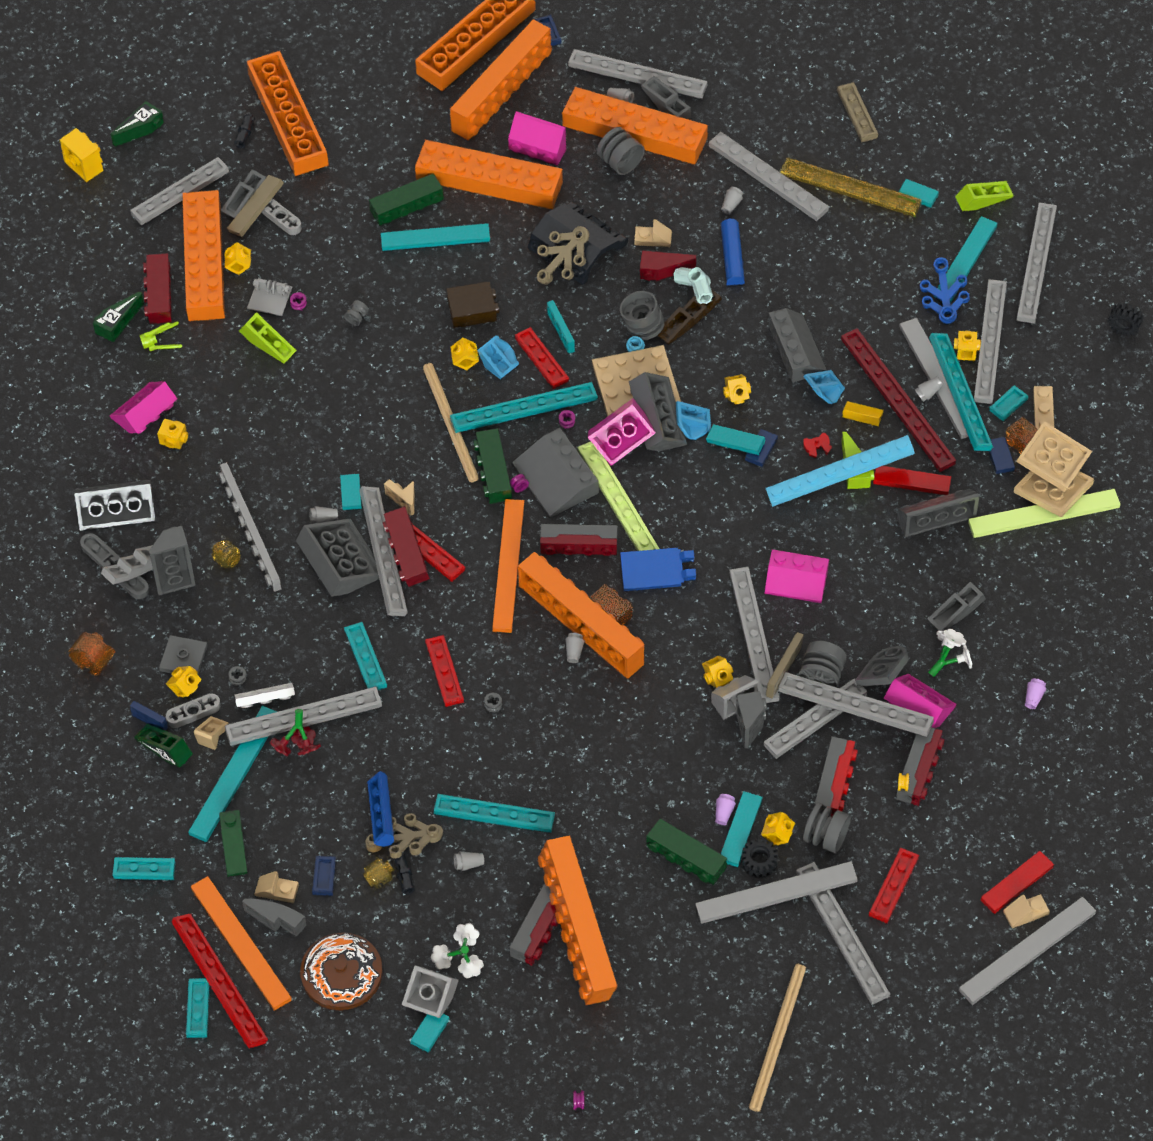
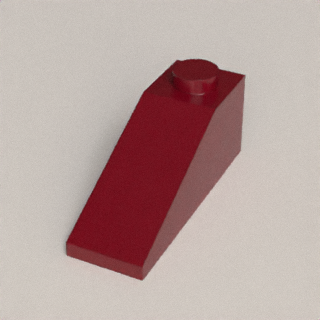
(663, 265)

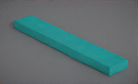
(435, 237)
(970, 251)
(494, 813)

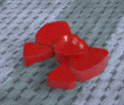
(811, 445)

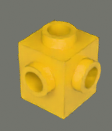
(237, 258)
(967, 345)
(464, 354)
(732, 384)
(172, 434)
(717, 671)
(184, 681)
(778, 828)

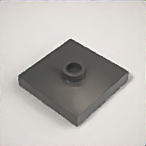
(181, 653)

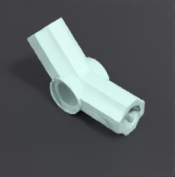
(696, 278)

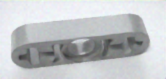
(282, 223)
(208, 710)

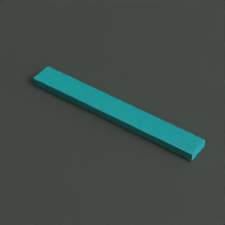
(961, 392)
(523, 407)
(227, 785)

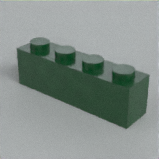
(406, 199)
(493, 466)
(686, 852)

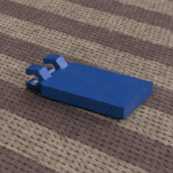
(655, 568)

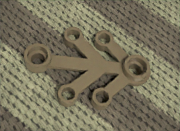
(564, 253)
(427, 833)

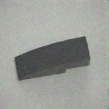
(665, 98)
(243, 193)
(957, 607)
(275, 915)

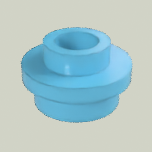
(635, 341)

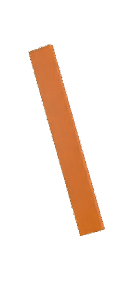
(508, 566)
(241, 943)

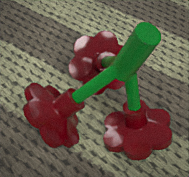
(302, 737)

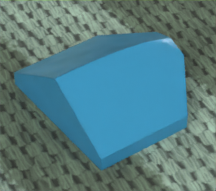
(498, 357)
(825, 385)
(693, 420)

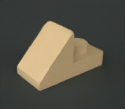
(653, 236)
(401, 496)
(209, 732)
(273, 887)
(1025, 910)

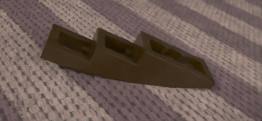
(686, 318)

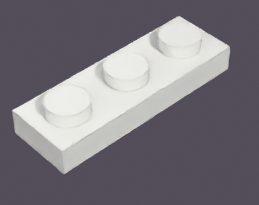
(264, 695)

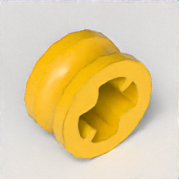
(903, 781)

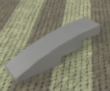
(129, 566)

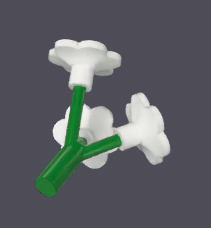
(950, 639)
(465, 936)

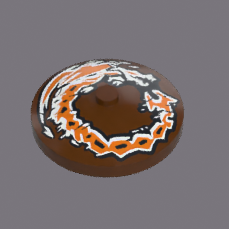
(341, 971)

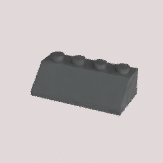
(795, 343)
(657, 400)
(115, 504)
(938, 512)
(171, 561)

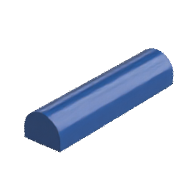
(732, 252)
(380, 810)

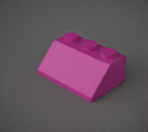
(537, 138)
(144, 407)
(621, 432)
(796, 576)
(916, 696)

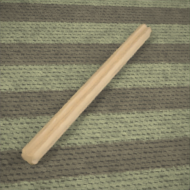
(446, 412)
(777, 1038)

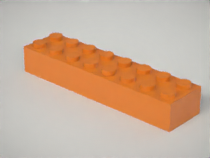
(471, 40)
(500, 80)
(287, 113)
(651, 128)
(490, 174)
(203, 255)
(581, 614)
(577, 920)

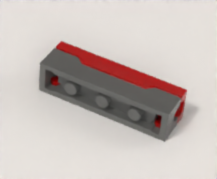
(835, 774)

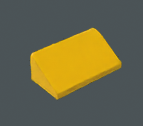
(862, 413)

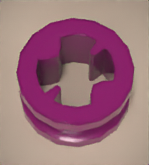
(301, 297)
(567, 413)
(519, 483)
(578, 1100)

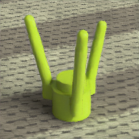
(149, 339)

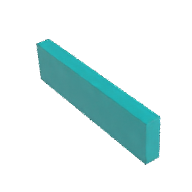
(365, 656)
(741, 827)

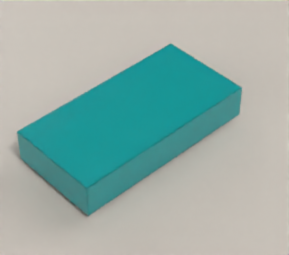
(919, 191)
(1008, 403)
(350, 491)
(429, 1031)

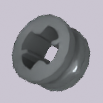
(232, 673)
(496, 698)

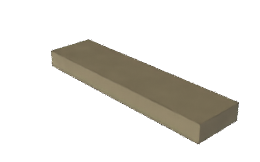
(857, 112)
(255, 205)
(784, 665)

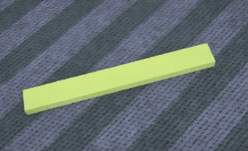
(617, 498)
(1037, 515)

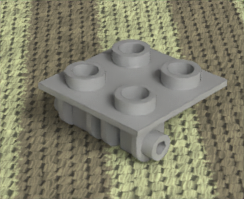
(269, 296)

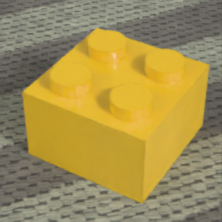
(81, 154)

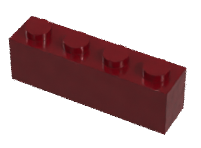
(158, 288)
(406, 546)

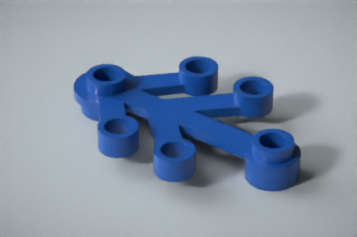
(945, 294)

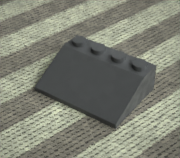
(556, 473)
(338, 555)

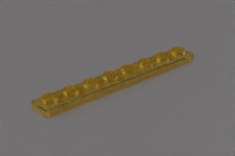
(851, 187)

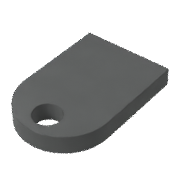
(883, 667)

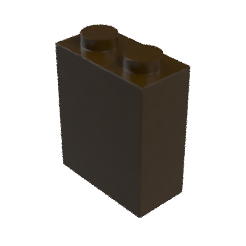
(472, 304)

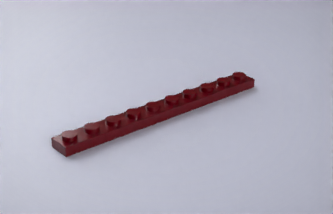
(898, 400)

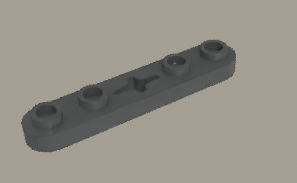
(102, 554)

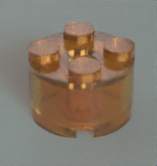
(91, 652)

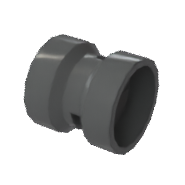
(355, 314)

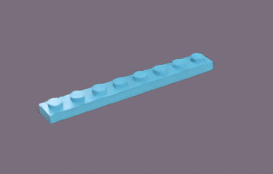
(840, 470)

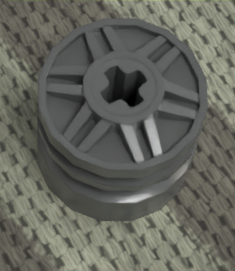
(620, 150)
(642, 315)
(823, 663)
(823, 826)

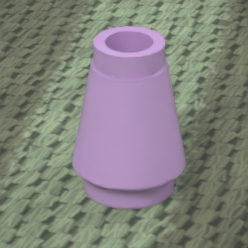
(1035, 691)
(724, 808)

